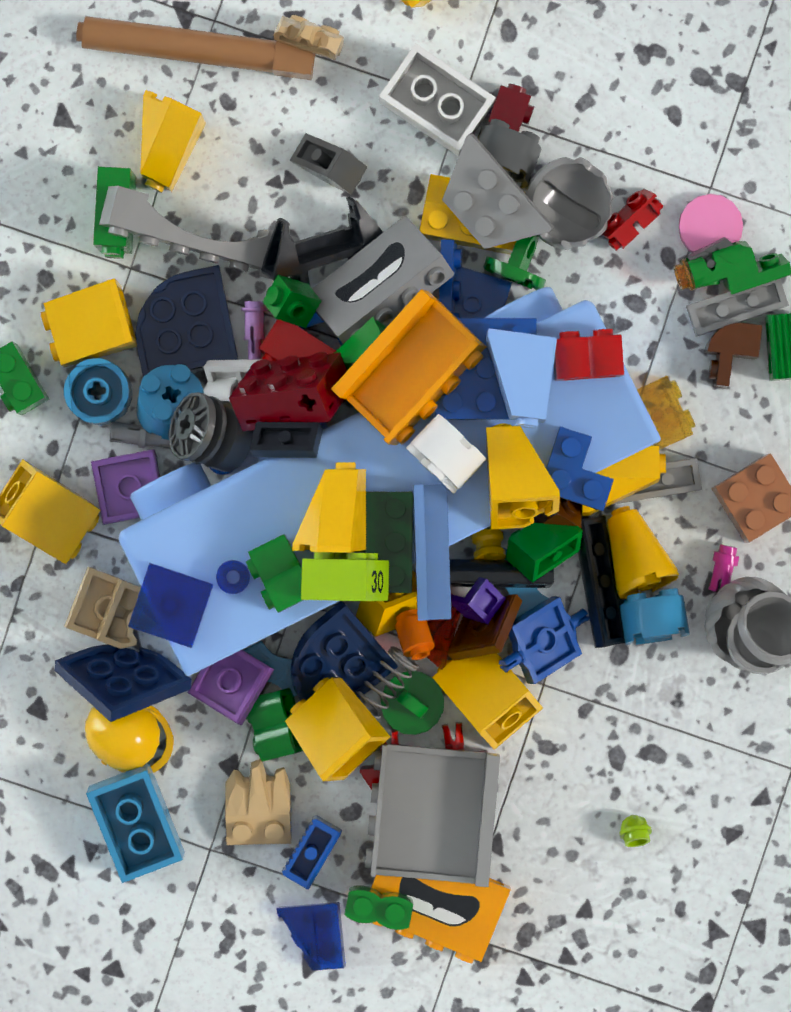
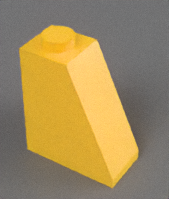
(167, 140)
(632, 475)
(517, 479)
(336, 513)

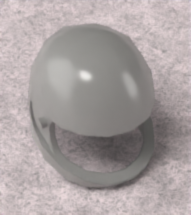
(762, 634)

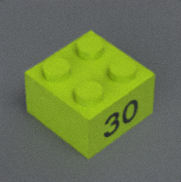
(345, 577)

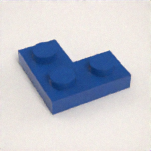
(567, 472)

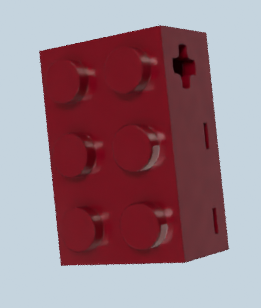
(289, 390)

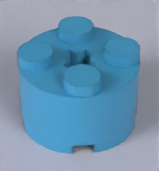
(84, 380)
(161, 394)
(654, 617)

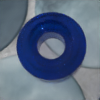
(225, 585)

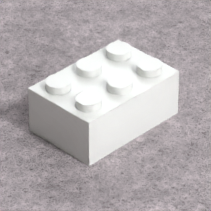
(436, 99)

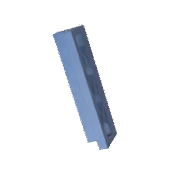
(432, 552)

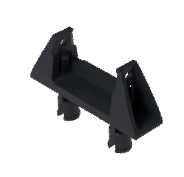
(297, 258)

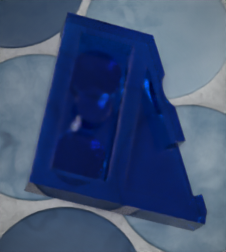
(317, 933)

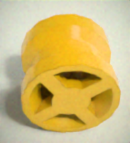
(488, 545)

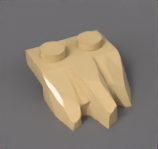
(309, 36)
(104, 609)
(258, 807)

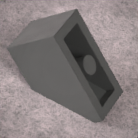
(329, 163)

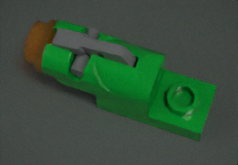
(732, 264)

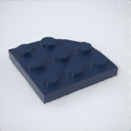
(186, 322)
(338, 648)
(122, 679)

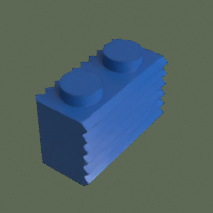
(311, 852)

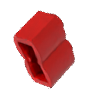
(588, 356)

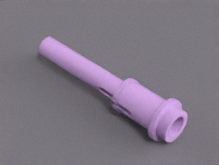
(254, 327)

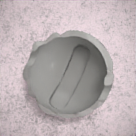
(573, 200)
(726, 605)

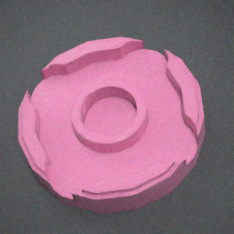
(709, 220)

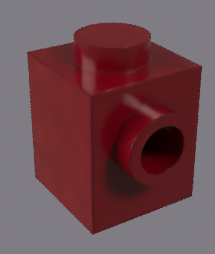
(512, 106)

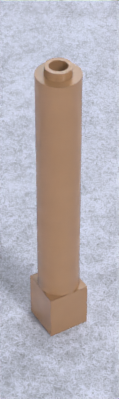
(195, 47)

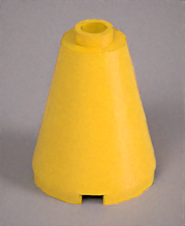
(637, 554)

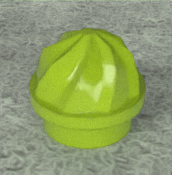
(635, 831)

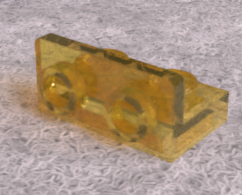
(666, 412)

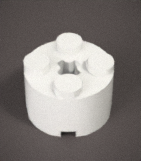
(446, 453)

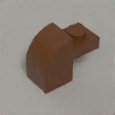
(731, 341)

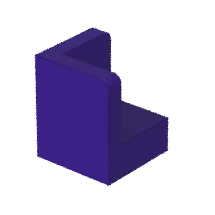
(480, 602)

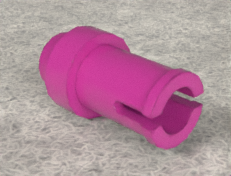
(725, 560)

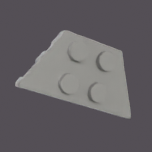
(490, 200)

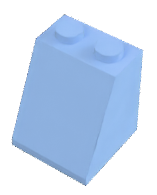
(523, 373)

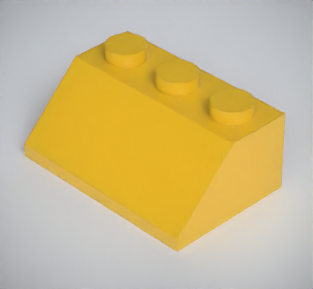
(441, 223)

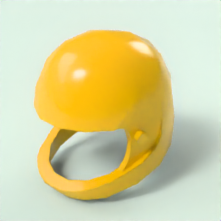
(128, 740)

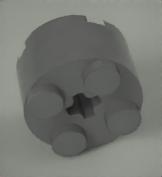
(512, 149)

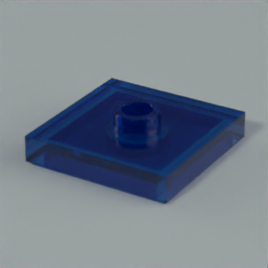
(170, 605)

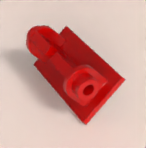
(639, 207)

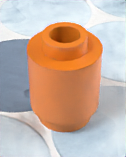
(413, 635)

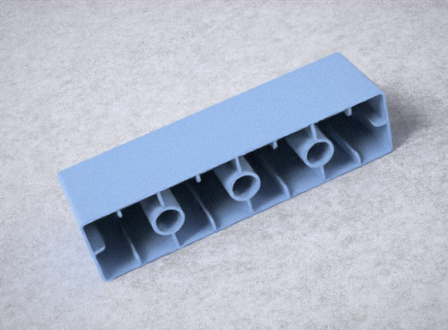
(202, 526)

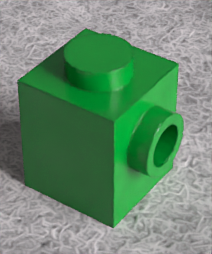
(291, 301)

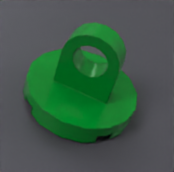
(518, 265)
(416, 705)

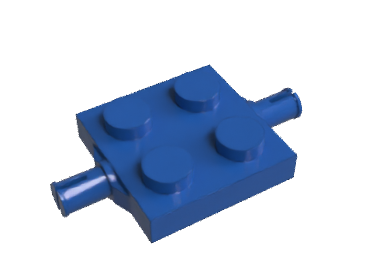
(544, 640)

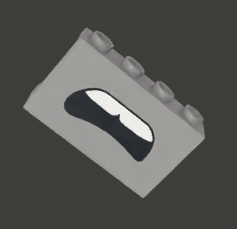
(381, 279)

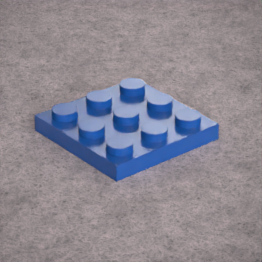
(478, 391)

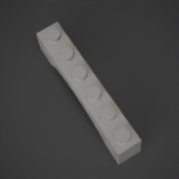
(131, 213)

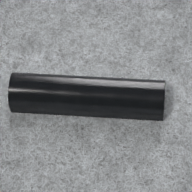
(498, 572)
(600, 583)

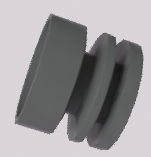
(208, 433)

